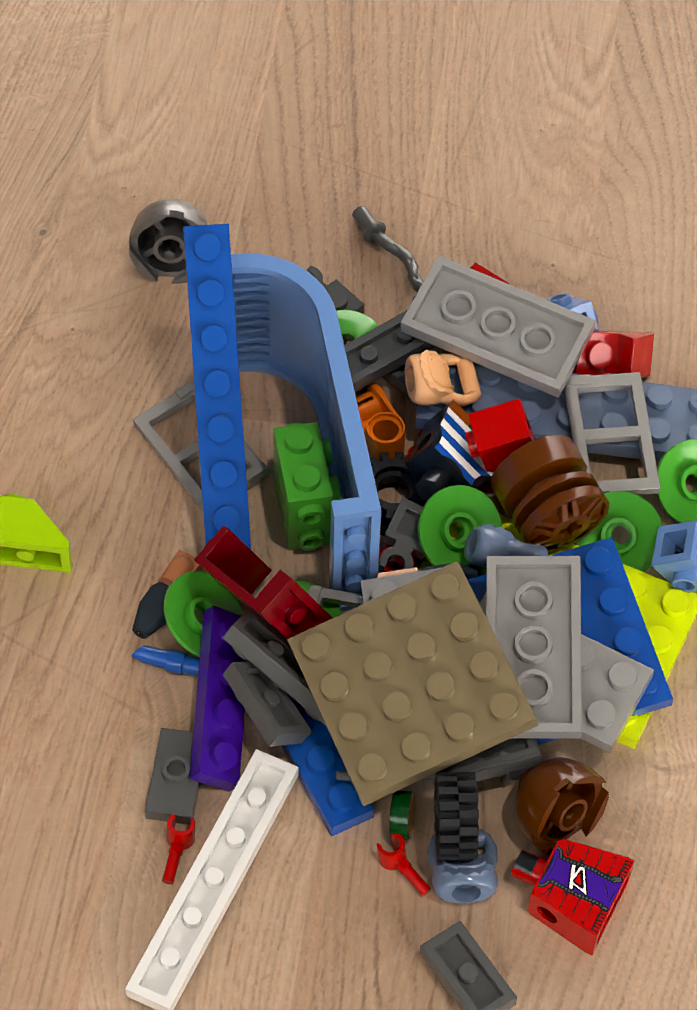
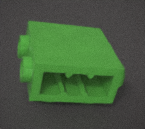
(304, 484)

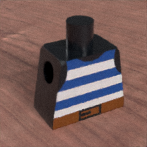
(443, 456)

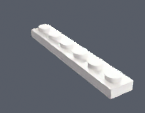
(212, 882)

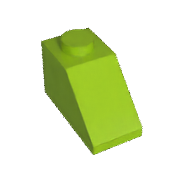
(31, 537)

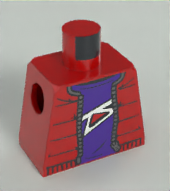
(575, 889)

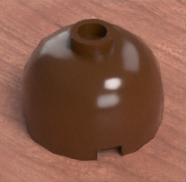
(559, 801)

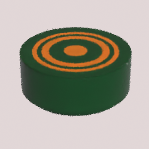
(402, 813)

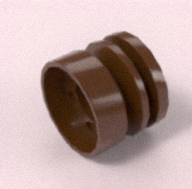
(549, 493)

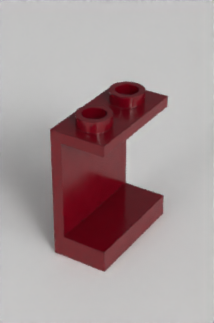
(241, 571)

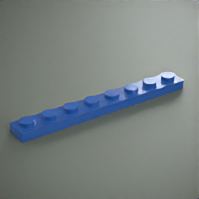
(216, 380)

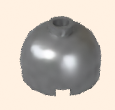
(158, 238)

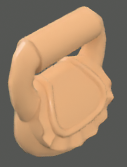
(430, 382)

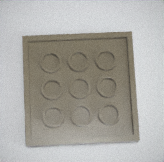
(412, 683)

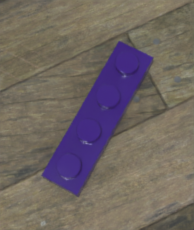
(217, 711)

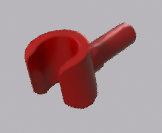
(178, 842)
(398, 861)

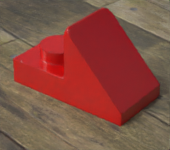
(616, 353)

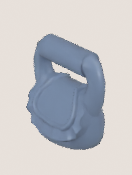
(496, 541)
(465, 879)

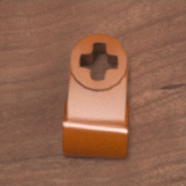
(381, 424)

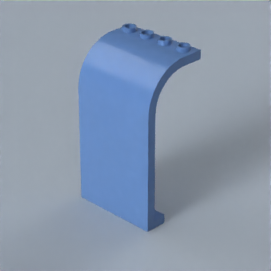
(294, 333)

